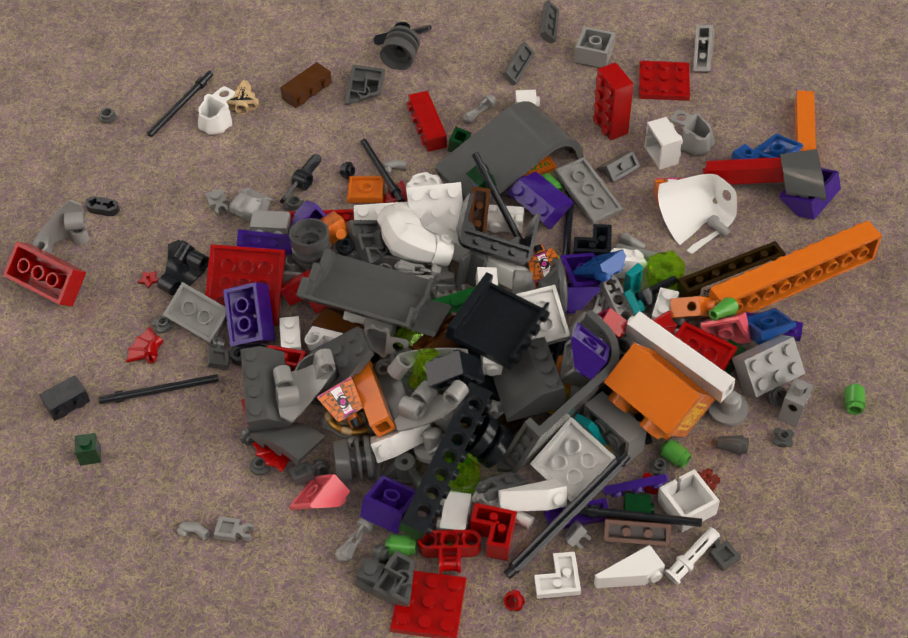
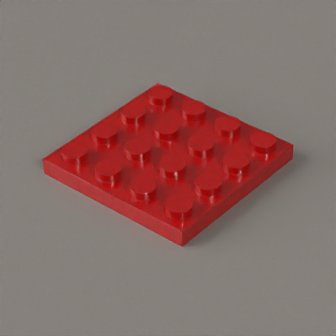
(245, 265)

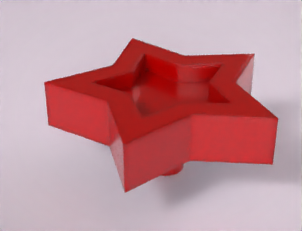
(148, 279)

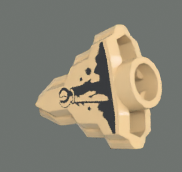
(244, 99)

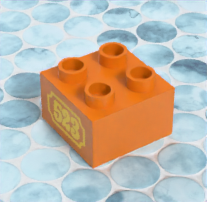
(659, 391)

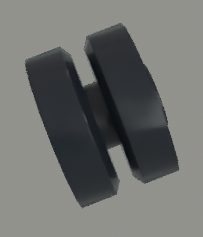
(490, 442)

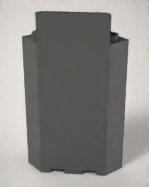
(375, 293)

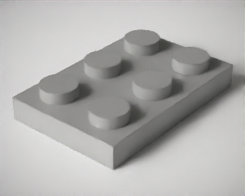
(196, 312)

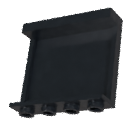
(496, 323)

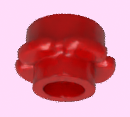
(509, 601)

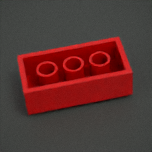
(613, 101)
(44, 273)

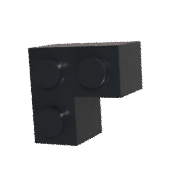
(598, 244)
(453, 366)

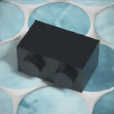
(64, 398)

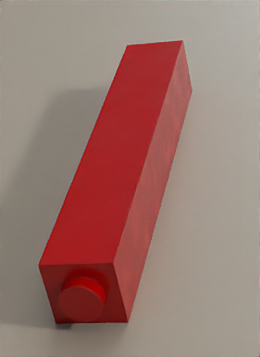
(747, 170)

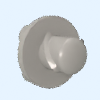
(730, 411)
(426, 450)

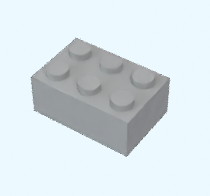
(768, 365)
(616, 427)

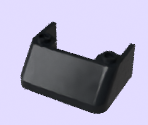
(515, 251)

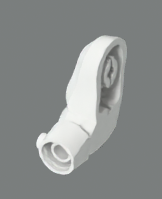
(410, 240)

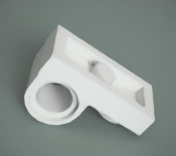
(319, 336)

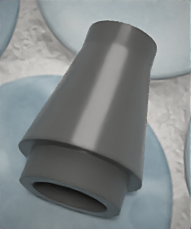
(734, 444)

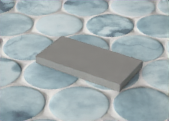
(588, 191)

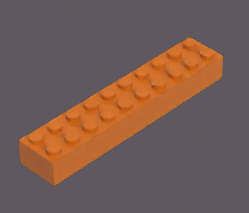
(801, 269)

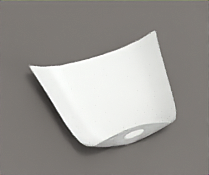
(689, 204)

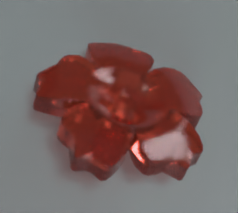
(709, 479)

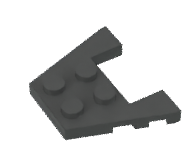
(350, 353)

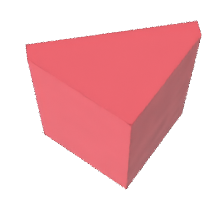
(730, 327)

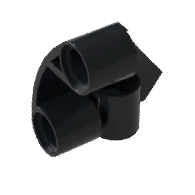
(183, 265)

